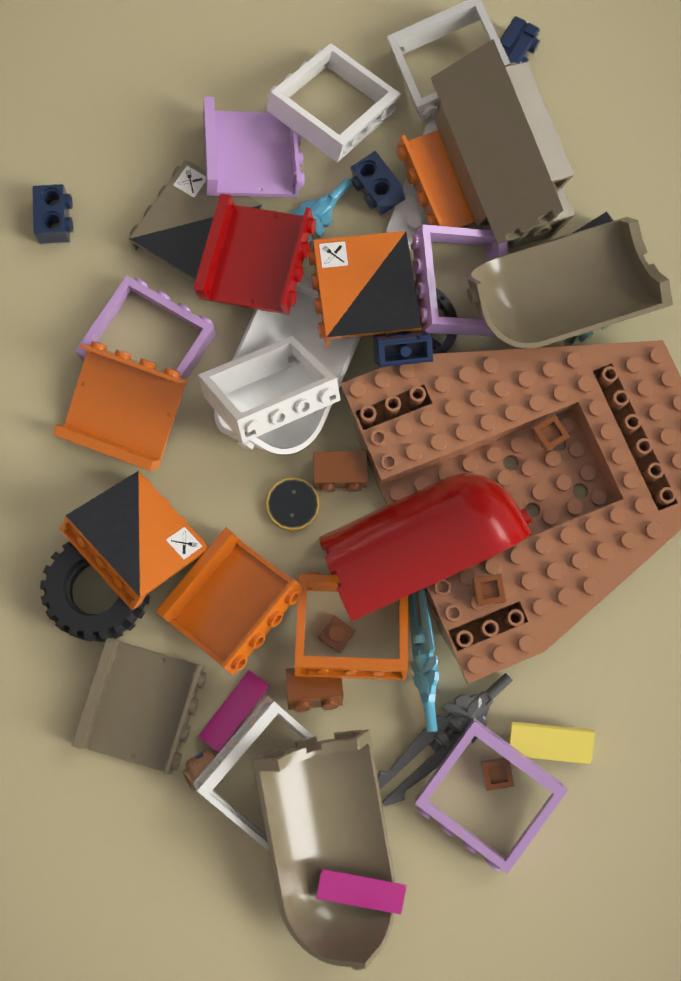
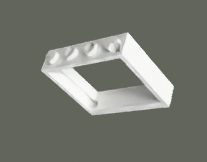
(431, 30)
(311, 128)
(258, 365)
(231, 754)

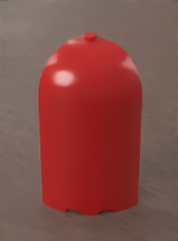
(422, 540)

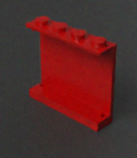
(254, 257)

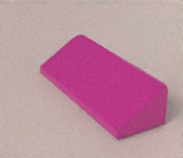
(234, 711)
(361, 891)

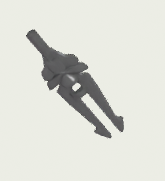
(461, 714)

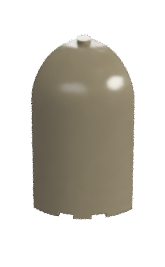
(568, 285)
(328, 815)

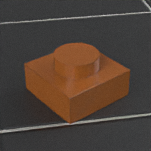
(550, 433)
(489, 590)
(336, 634)
(497, 774)

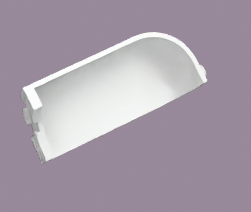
(266, 329)

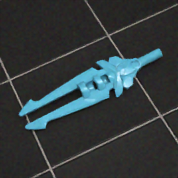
(323, 207)
(424, 664)

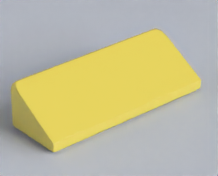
(552, 742)

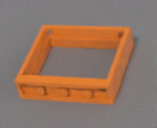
(346, 666)

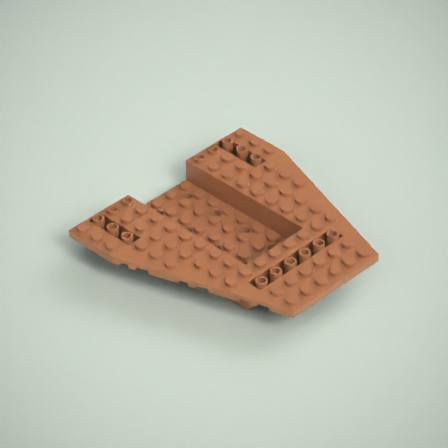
(478, 410)

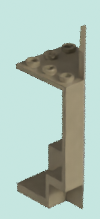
(503, 147)

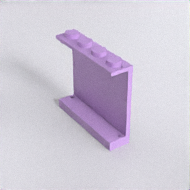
(250, 154)

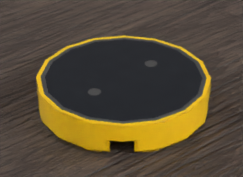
(293, 504)

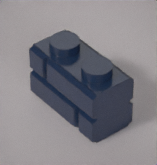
(520, 40)
(403, 348)

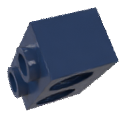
(381, 181)
(46, 215)

